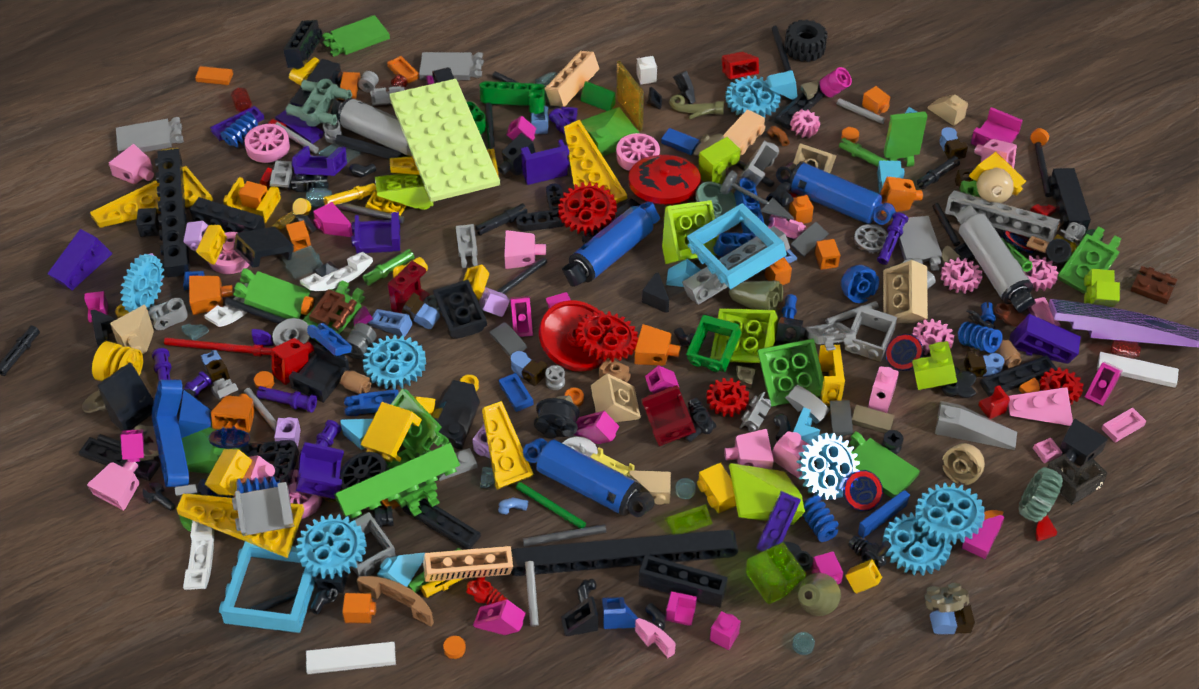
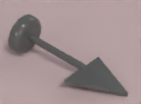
(771, 207)

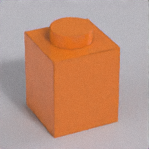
(876, 101)
(252, 194)
(801, 209)
(298, 235)
(827, 254)
(779, 271)
(358, 608)

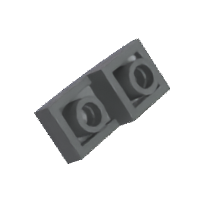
(807, 240)
(508, 339)
(841, 418)

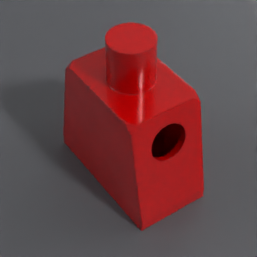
(735, 65)
(289, 357)

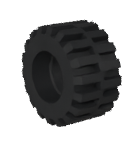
(805, 40)

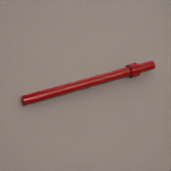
(256, 350)

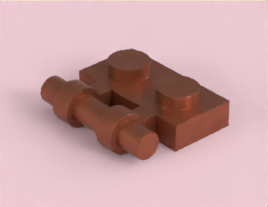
(1151, 288)
(327, 308)

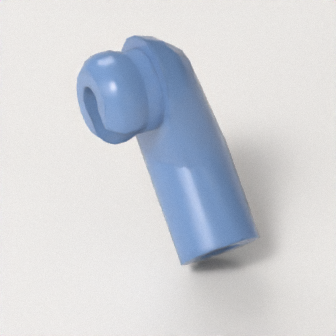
(516, 503)

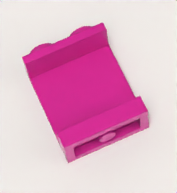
(997, 126)

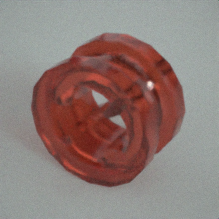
(399, 80)

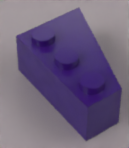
(79, 260)
(1044, 339)

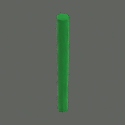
(551, 505)

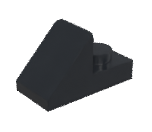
(101, 326)

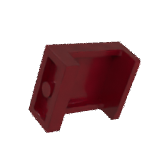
(406, 284)
(668, 415)

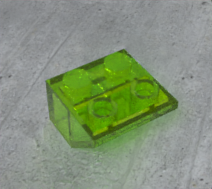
(774, 572)

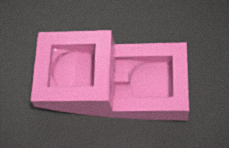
(652, 634)

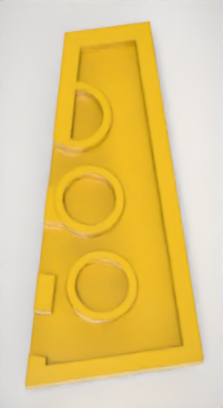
(504, 447)

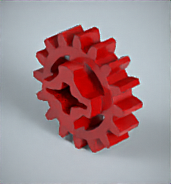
(1054, 379)
(727, 397)

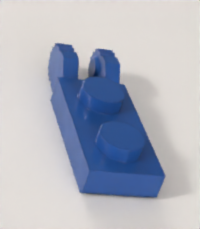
(329, 339)
(368, 402)

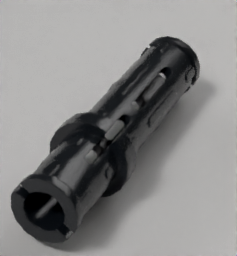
(933, 176)
(508, 216)
(22, 343)

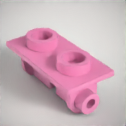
(790, 228)

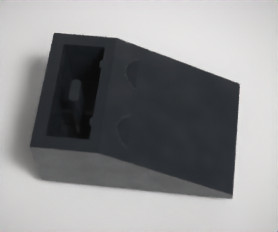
(126, 398)

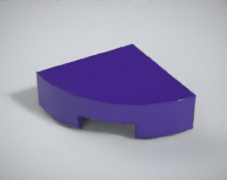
(570, 113)
(262, 338)

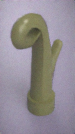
(697, 109)

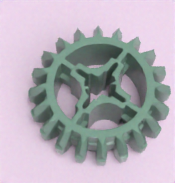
(1040, 494)

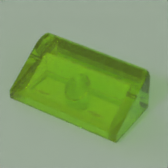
(689, 520)

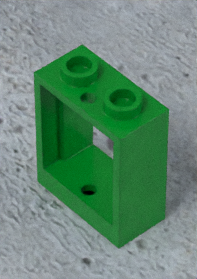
(717, 326)

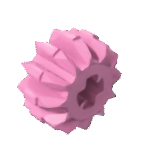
(805, 123)

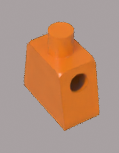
(900, 193)
(207, 293)
(654, 347)
(234, 411)

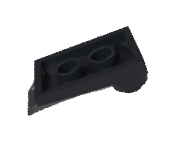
(460, 309)
(456, 412)

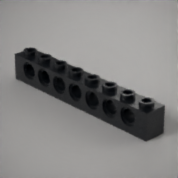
(172, 212)

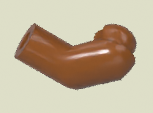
(774, 130)

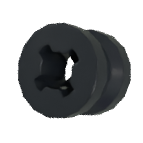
(889, 437)
(384, 516)

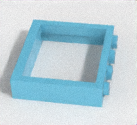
(749, 267)
(264, 619)

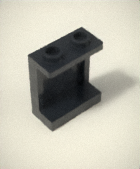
(261, 243)
(320, 374)

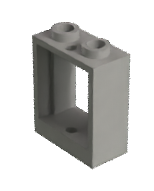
(884, 322)
(368, 525)

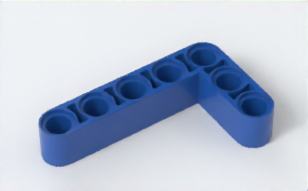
(730, 241)
(168, 433)

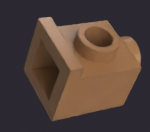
(615, 369)

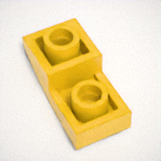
(384, 205)

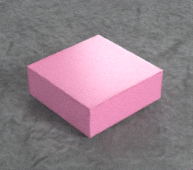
(1047, 450)

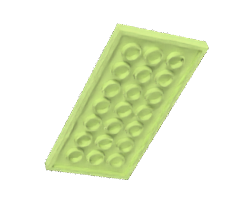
(444, 140)

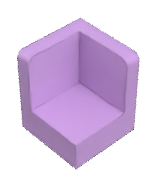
(494, 302)

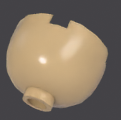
(995, 185)
(963, 463)

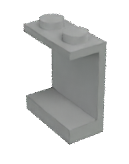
(758, 163)
(263, 510)

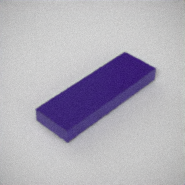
(300, 127)
(218, 128)
(778, 521)

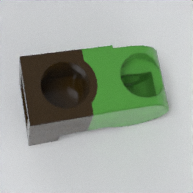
(966, 184)

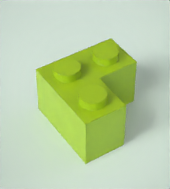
(716, 159)
(1101, 288)
(936, 369)

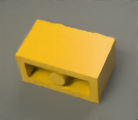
(228, 468)
(718, 487)

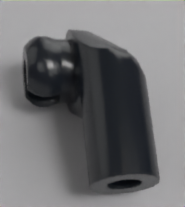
(362, 171)

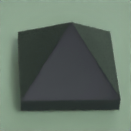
(654, 98)
(326, 269)

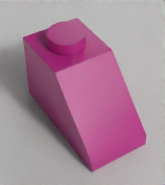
(332, 221)
(521, 316)
(1103, 383)
(597, 427)
(132, 445)
(983, 541)
(500, 618)

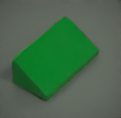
(598, 96)

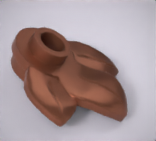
(1008, 314)

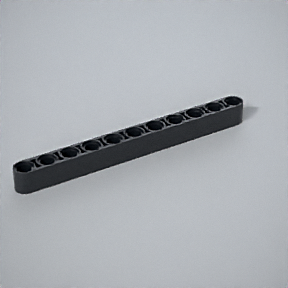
(624, 552)

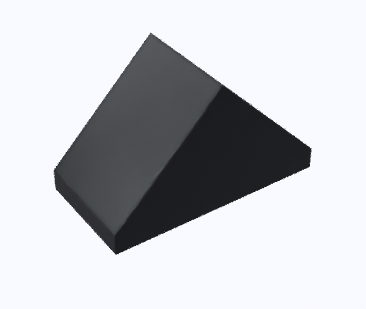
(655, 294)
(581, 618)

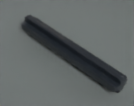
(366, 147)

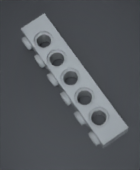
(1006, 216)
(705, 284)

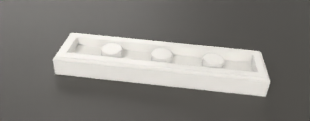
(1141, 370)
(350, 657)

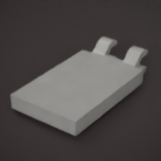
(459, 63)
(149, 135)
(920, 242)
(831, 333)

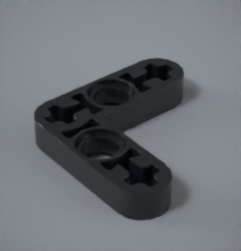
(553, 213)
(282, 452)

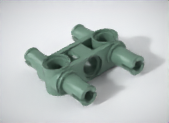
(318, 102)

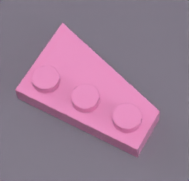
(1044, 406)

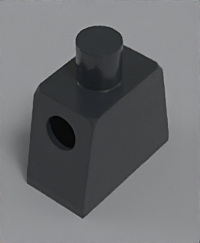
(512, 155)
(1082, 443)

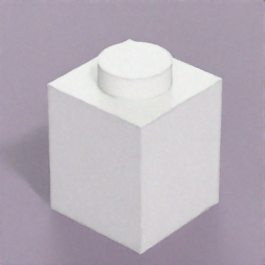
(646, 70)

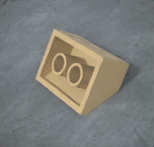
(906, 292)

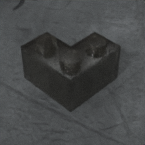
(1076, 481)

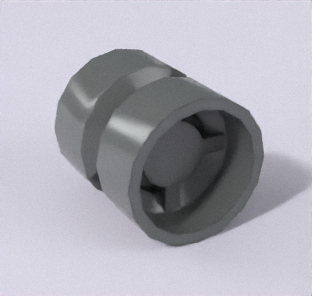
(360, 339)

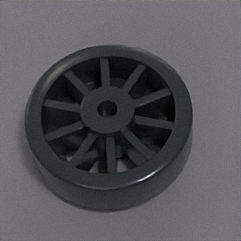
(362, 468)

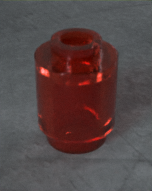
(241, 99)
(1125, 349)

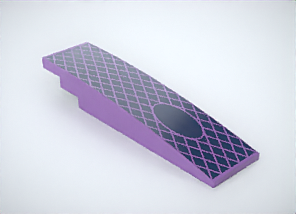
(1121, 324)

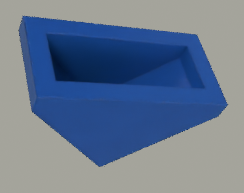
(193, 415)
(617, 614)

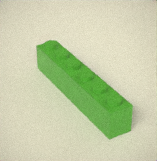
(396, 480)

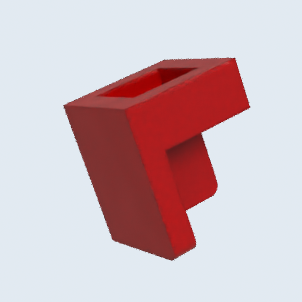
(995, 404)

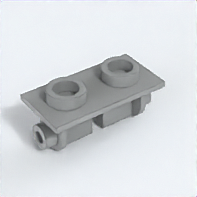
(381, 97)
(1074, 232)
(751, 418)

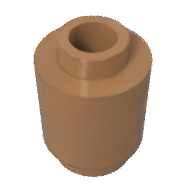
(1009, 353)
(355, 382)

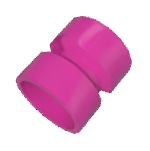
(835, 82)

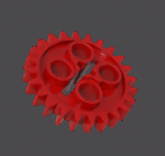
(587, 208)
(597, 328)

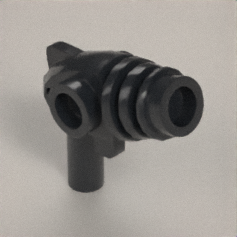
(701, 419)
(870, 551)

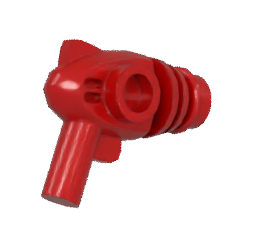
(483, 591)

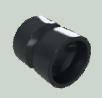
(1059, 251)

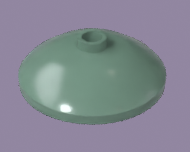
(720, 202)

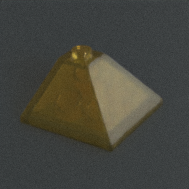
(630, 95)

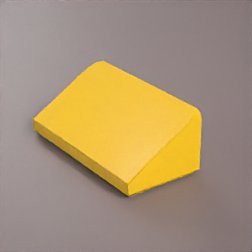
(212, 243)
(478, 278)

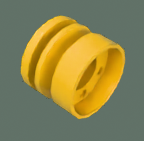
(112, 357)

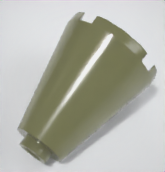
(758, 294)
(819, 594)

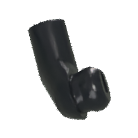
(308, 223)
(684, 339)
(783, 423)
(585, 588)
(323, 597)
(658, 616)

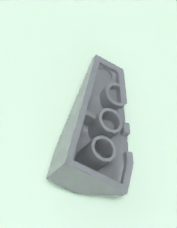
(968, 425)

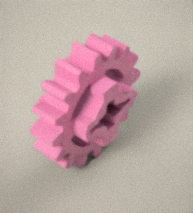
(1042, 273)
(970, 277)
(932, 334)

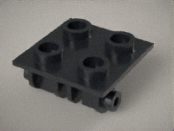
(298, 182)

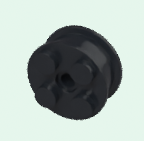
(556, 418)

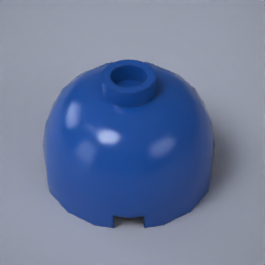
(859, 283)

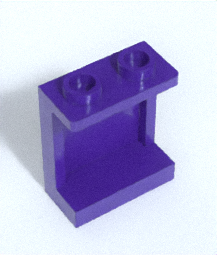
(545, 164)
(319, 165)
(376, 235)
(319, 470)

